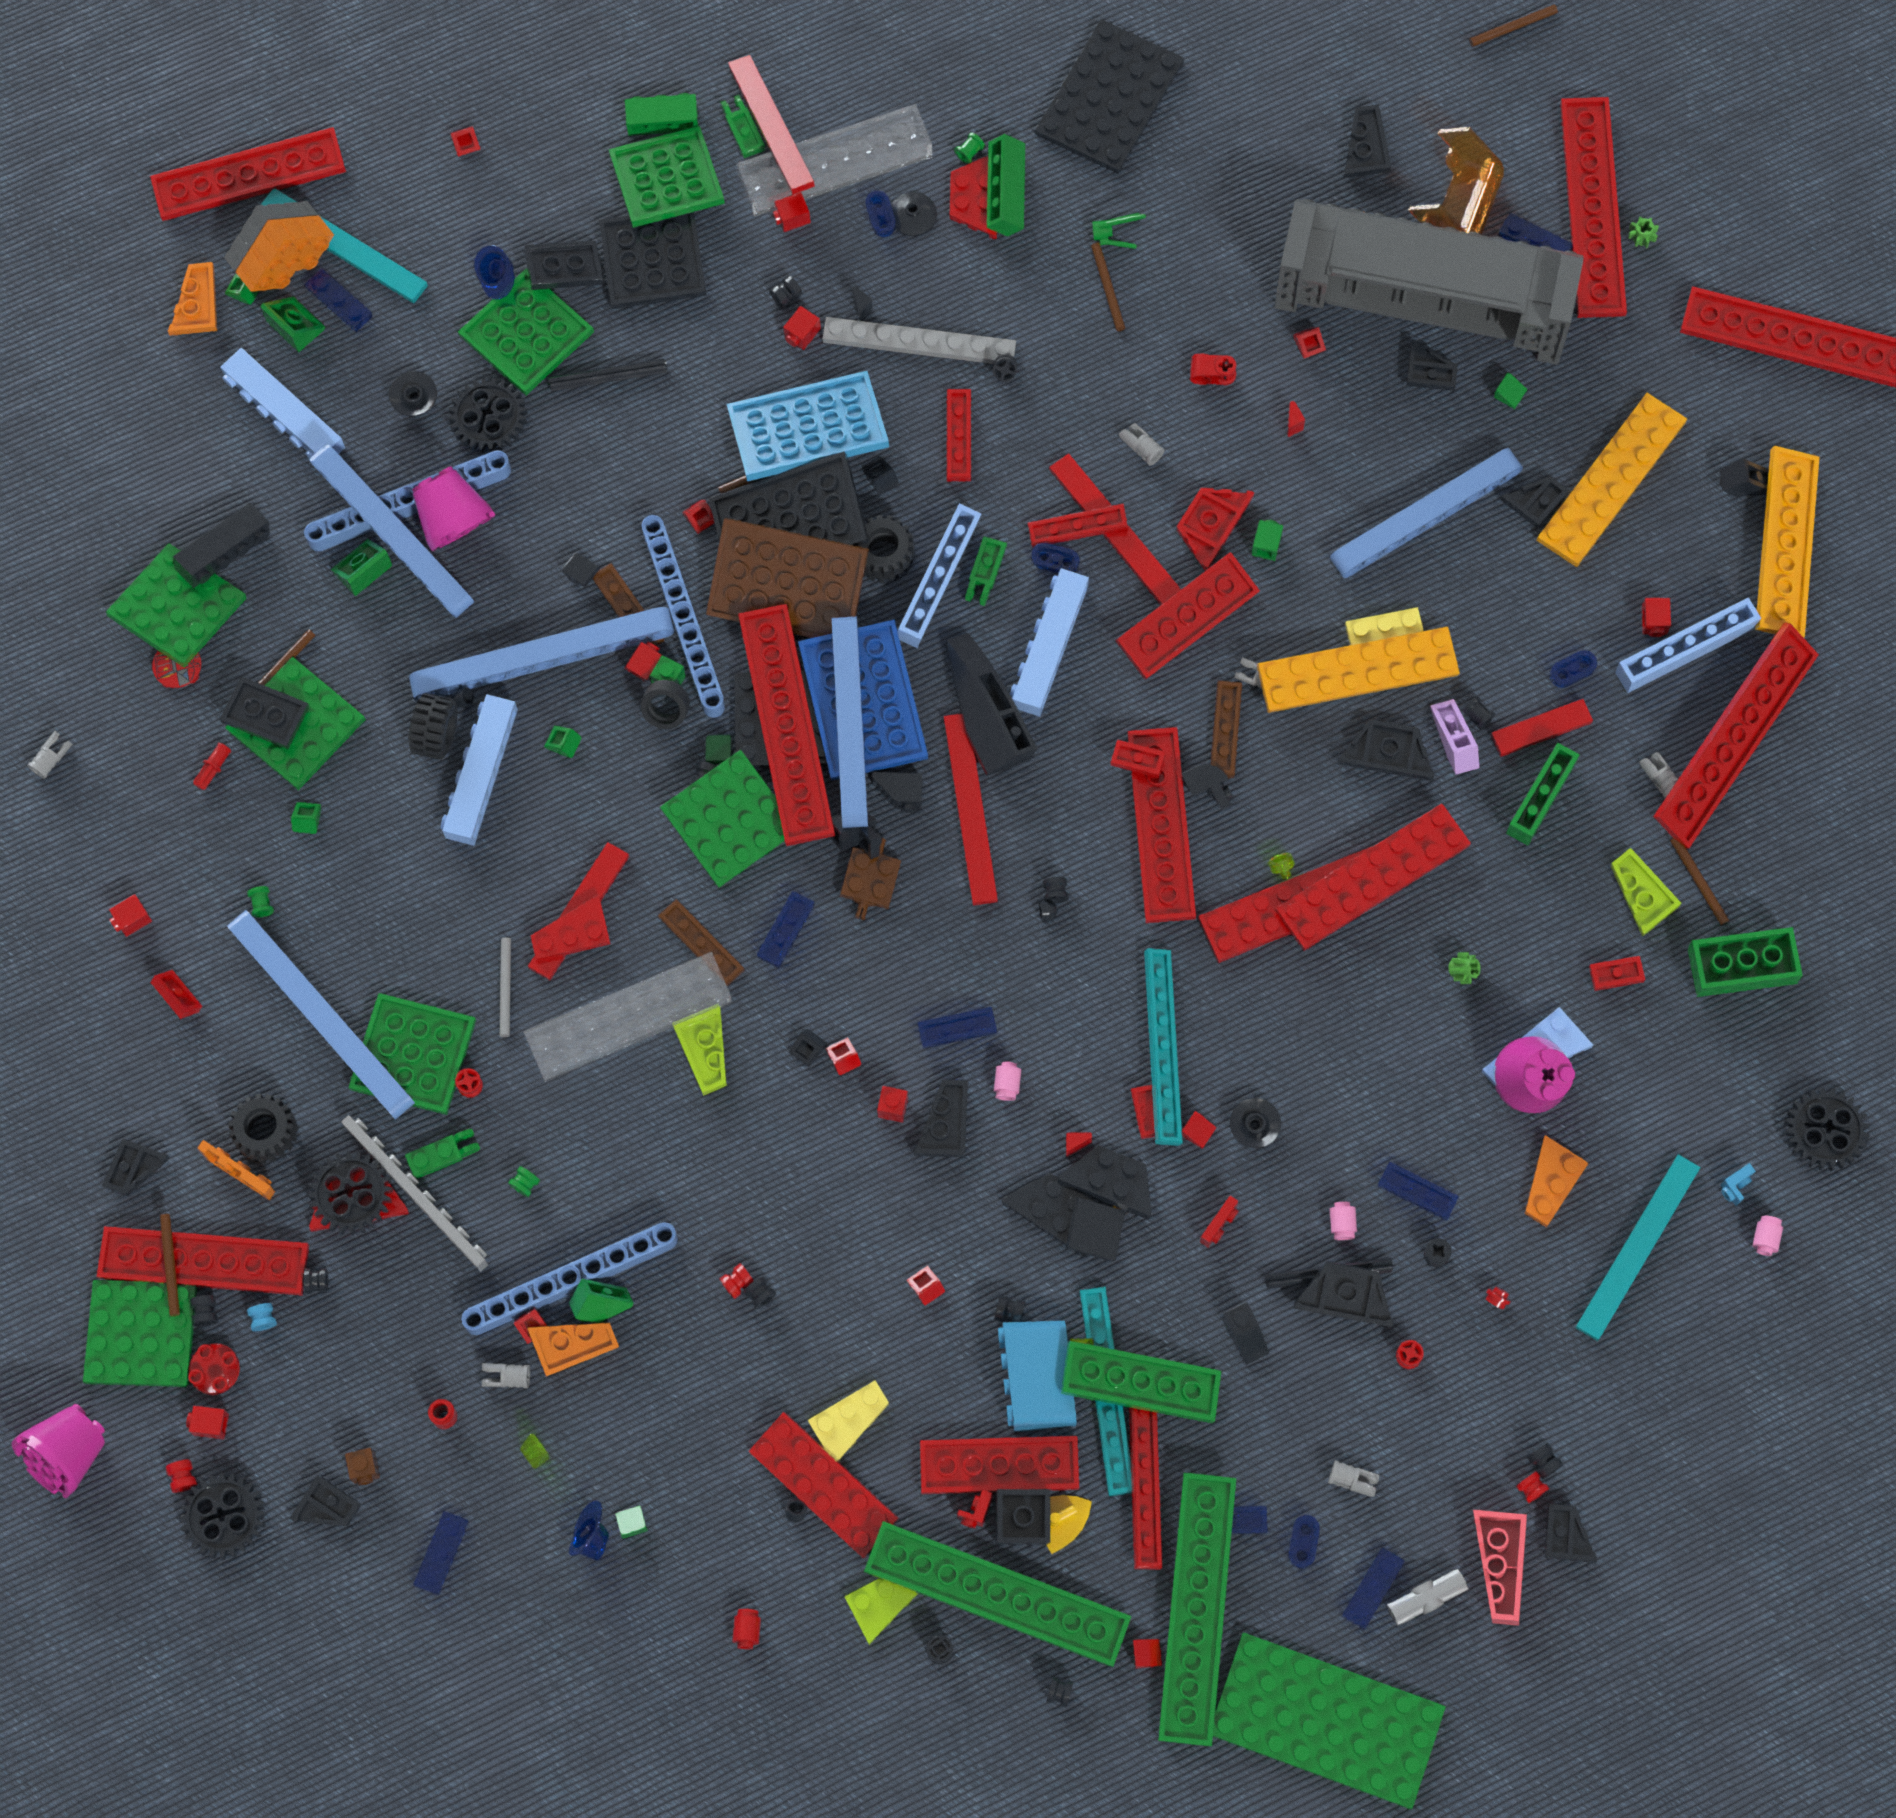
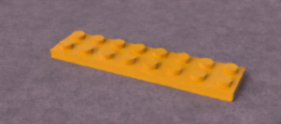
(1611, 479)
(1787, 540)
(1358, 669)

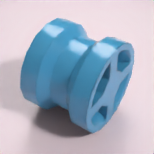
(261, 1317)

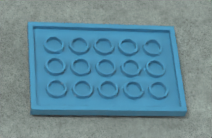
(807, 425)

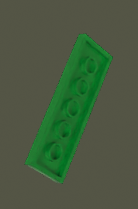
(1141, 1382)

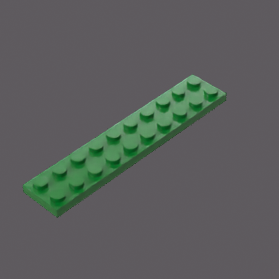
(997, 1594)
(1197, 1610)

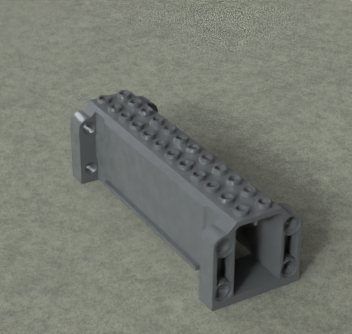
(1429, 276)

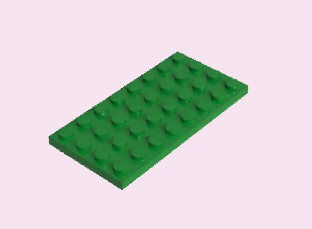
(1327, 1721)

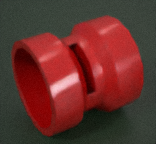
(739, 1279)
(181, 1478)

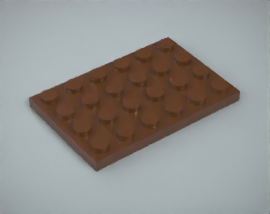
(778, 567)

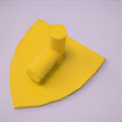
(1067, 1520)

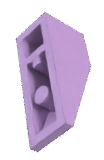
(1455, 737)

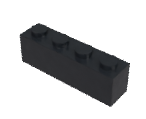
(221, 545)

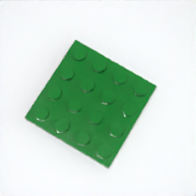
(666, 176)
(526, 333)
(172, 613)
(321, 733)
(727, 818)
(418, 1048)
(135, 1337)

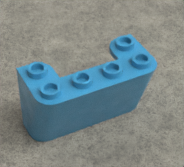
(1035, 1373)

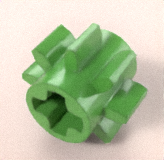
(1645, 226)
(1464, 968)

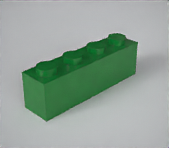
(1006, 185)
(1542, 794)

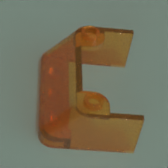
(1472, 187)

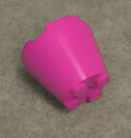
(449, 508)
(1533, 1074)
(60, 1449)

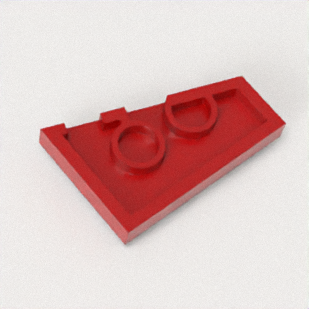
(572, 933)

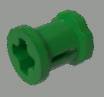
(969, 148)
(260, 901)

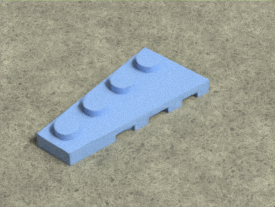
(1559, 1030)

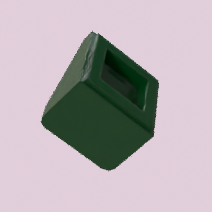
(718, 748)

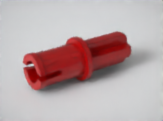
(211, 766)

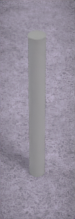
(505, 974)

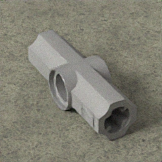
(1427, 1597)

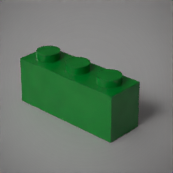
(661, 114)

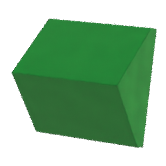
(292, 321)
(362, 566)

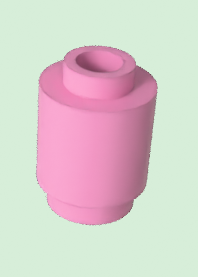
(1007, 1081)
(1343, 1221)
(1768, 1235)

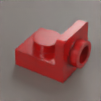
(981, 1506)

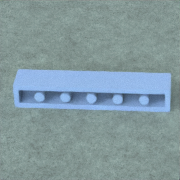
(279, 404)
(938, 575)
(1050, 641)
(1688, 645)
(479, 769)

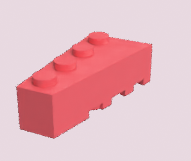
(1502, 1556)

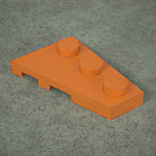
(197, 302)
(237, 1170)
(1553, 1180)
(571, 1344)

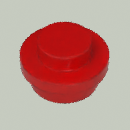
(1498, 1297)

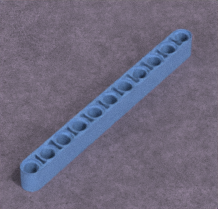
(543, 653)
(321, 1014)

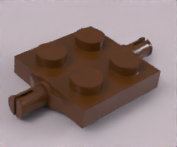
(870, 880)

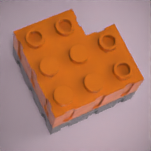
(277, 244)

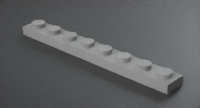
(916, 340)
(422, 1199)

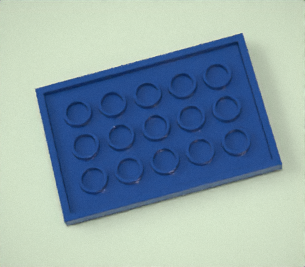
(888, 706)

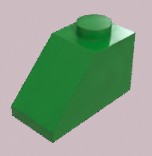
(599, 1301)

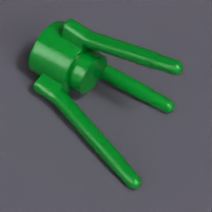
(1103, 229)

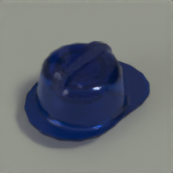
(494, 271)
(590, 1534)

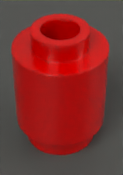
(437, 1408)
(746, 1628)

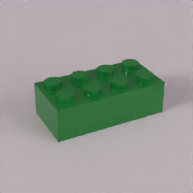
(1744, 962)

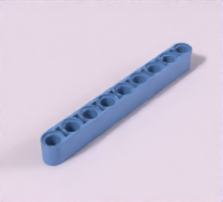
(395, 499)
(1426, 513)
(391, 530)
(683, 626)
(849, 722)
(557, 1276)

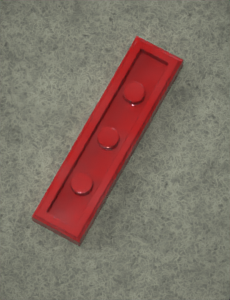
(958, 434)
(1078, 525)
(1541, 727)

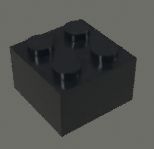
(1022, 1517)

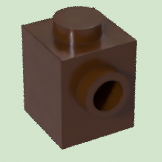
(362, 1466)

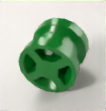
(524, 1181)

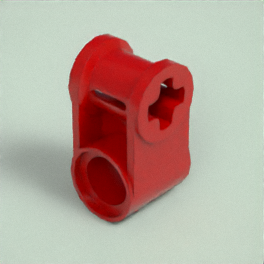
(1210, 369)

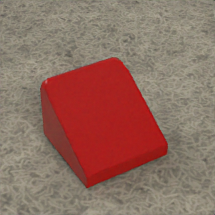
(465, 141)
(1309, 341)
(1295, 419)
(699, 516)
(843, 1056)
(1198, 1130)
(1076, 1141)
(926, 1285)
(1147, 1653)

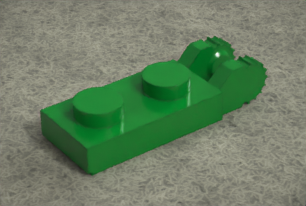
(743, 128)
(986, 568)
(440, 1154)

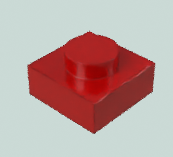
(529, 1319)

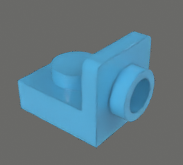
(1738, 1179)

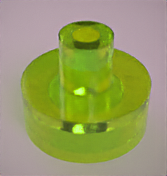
(1281, 864)

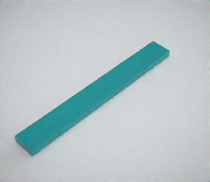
(365, 258)
(1163, 1047)
(1637, 1247)
(1109, 1416)

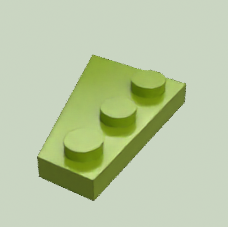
(1644, 891)
(704, 1048)
(878, 1605)

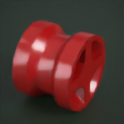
(466, 1078)
(1411, 1349)
(1532, 1487)

